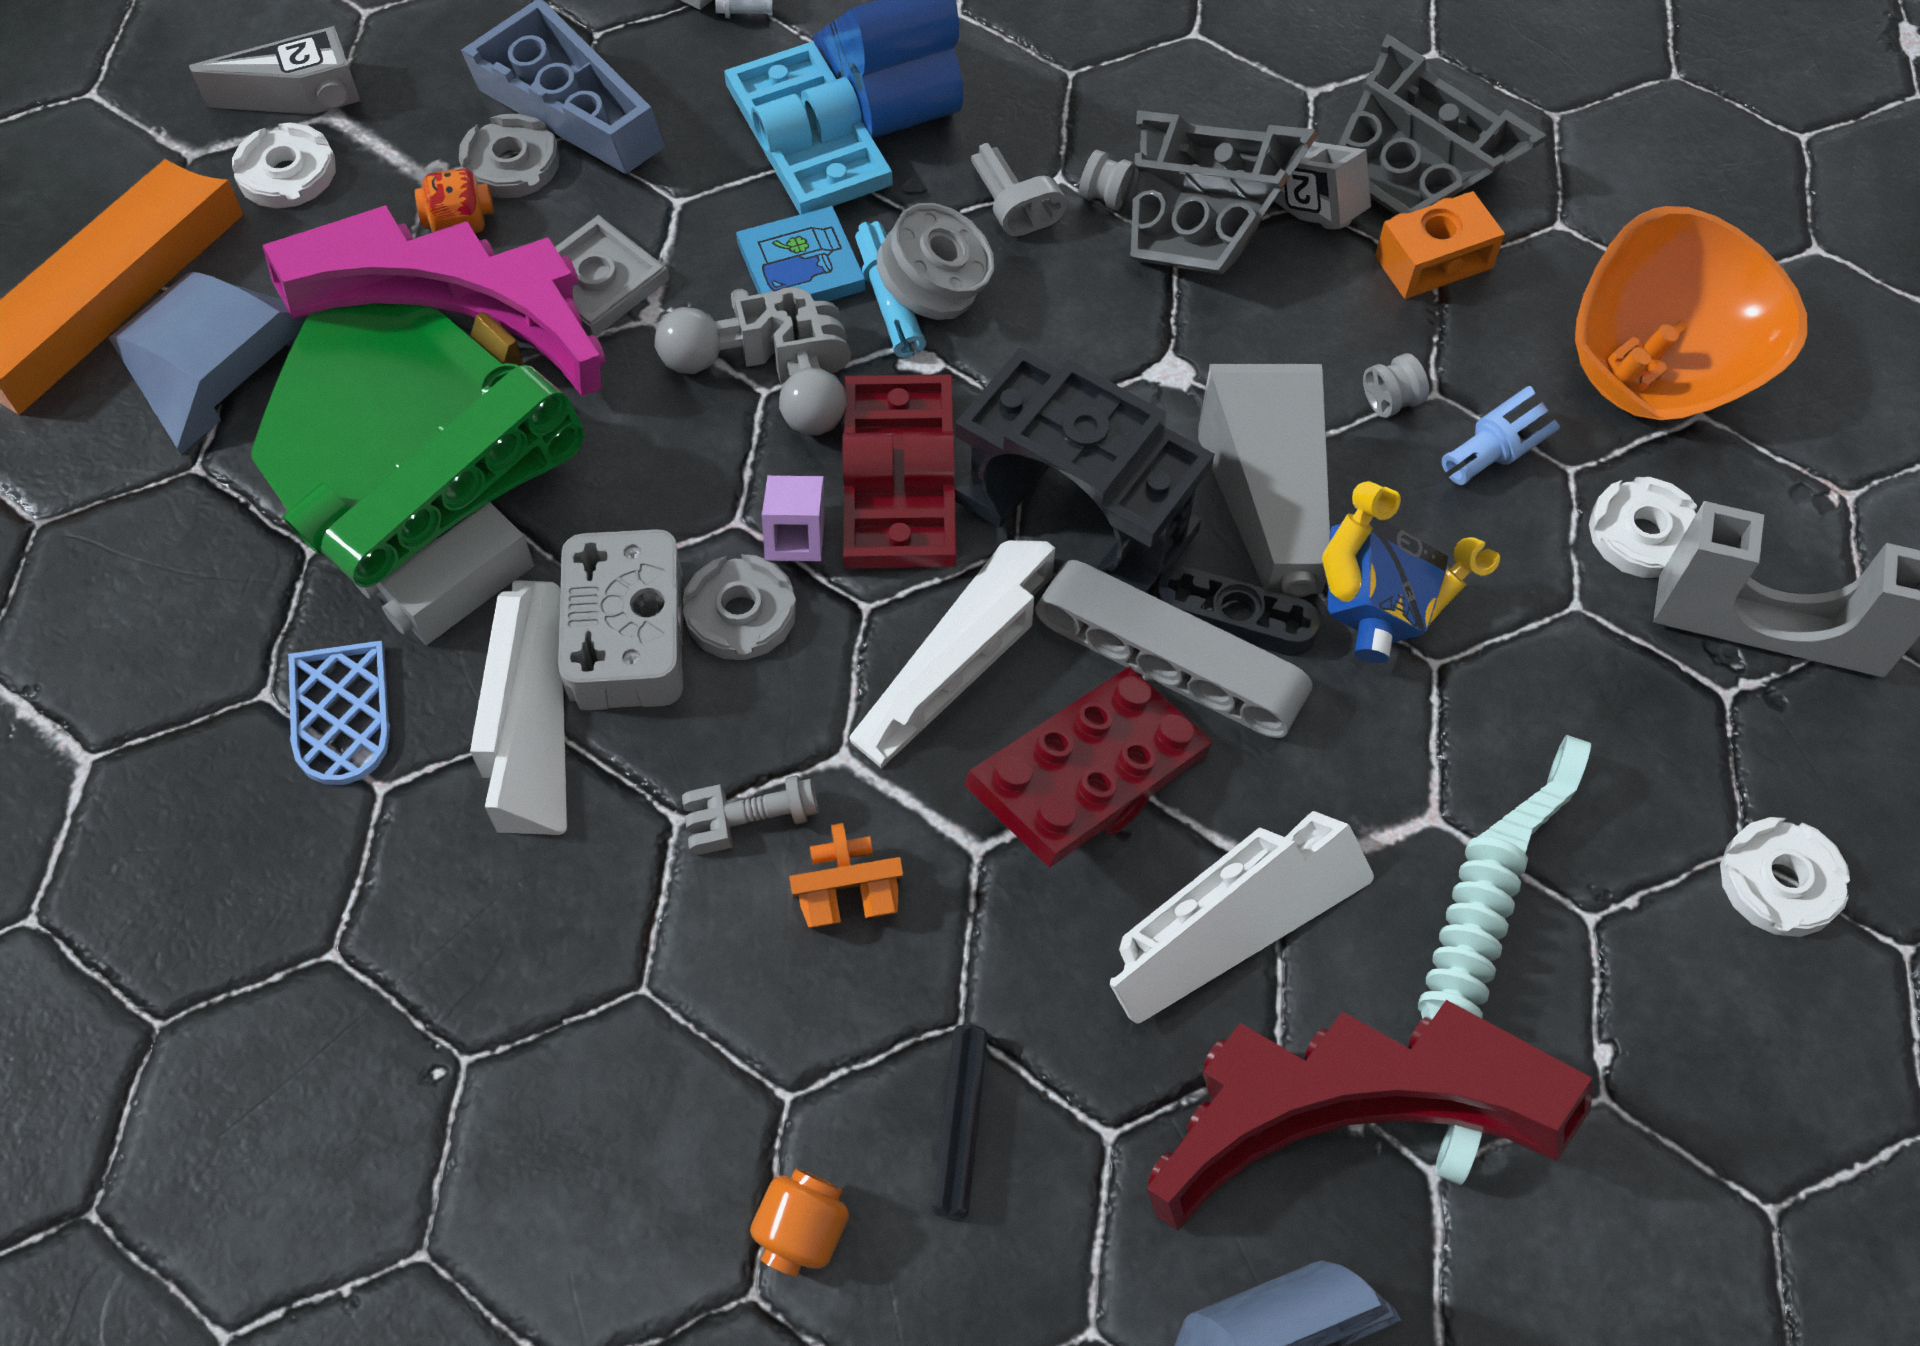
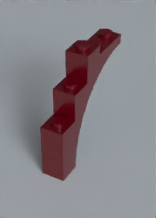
(1352, 1075)

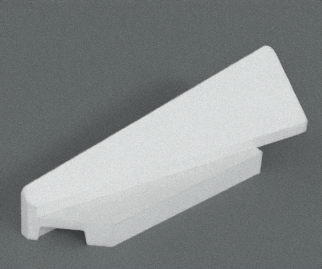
(960, 648)
(522, 714)
(1238, 909)

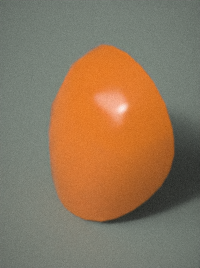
(1686, 316)

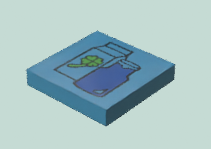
(802, 254)

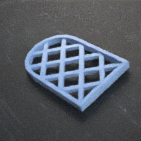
(381, 719)

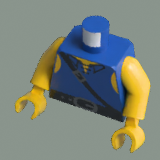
(1388, 579)

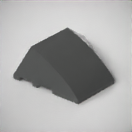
(1427, 135)
(1206, 188)

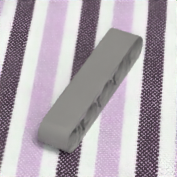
(1174, 648)

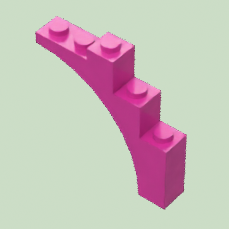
(451, 270)

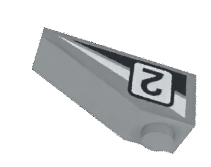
(284, 76)
(1328, 186)

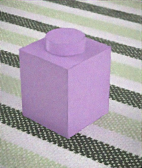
(793, 518)

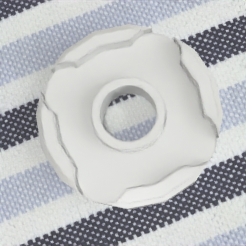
(286, 186)
(1621, 540)
(1765, 901)

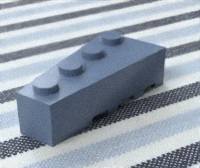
(554, 75)

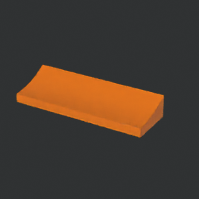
(106, 276)

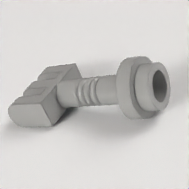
(719, 815)

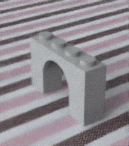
(453, 574)
(1853, 628)

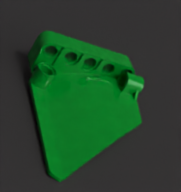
(399, 432)

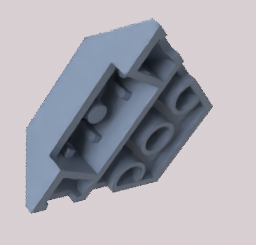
(200, 347)
(1297, 1309)

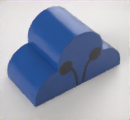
(897, 61)

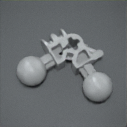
(764, 325)

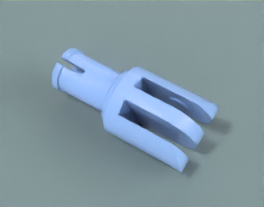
(1498, 439)

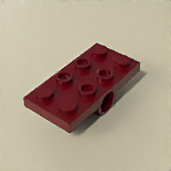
(899, 472)
(1088, 766)

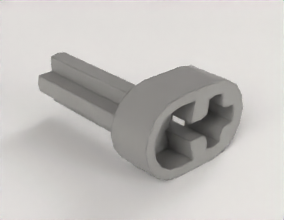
(1018, 205)

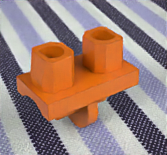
(875, 878)

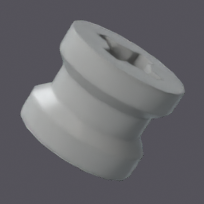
(1106, 179)
(1396, 385)

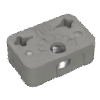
(625, 613)

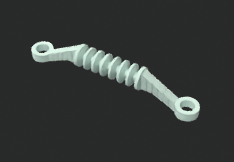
(1479, 920)

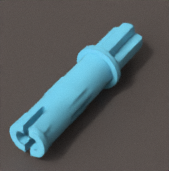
(899, 320)

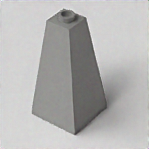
(1272, 466)

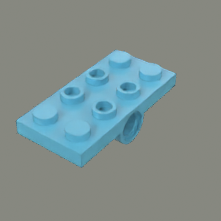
(809, 127)

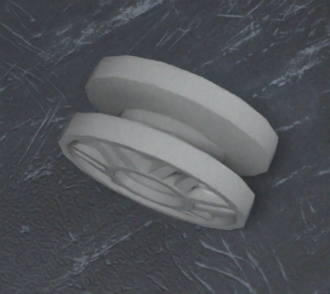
(935, 261)

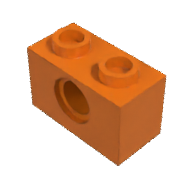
(1439, 244)

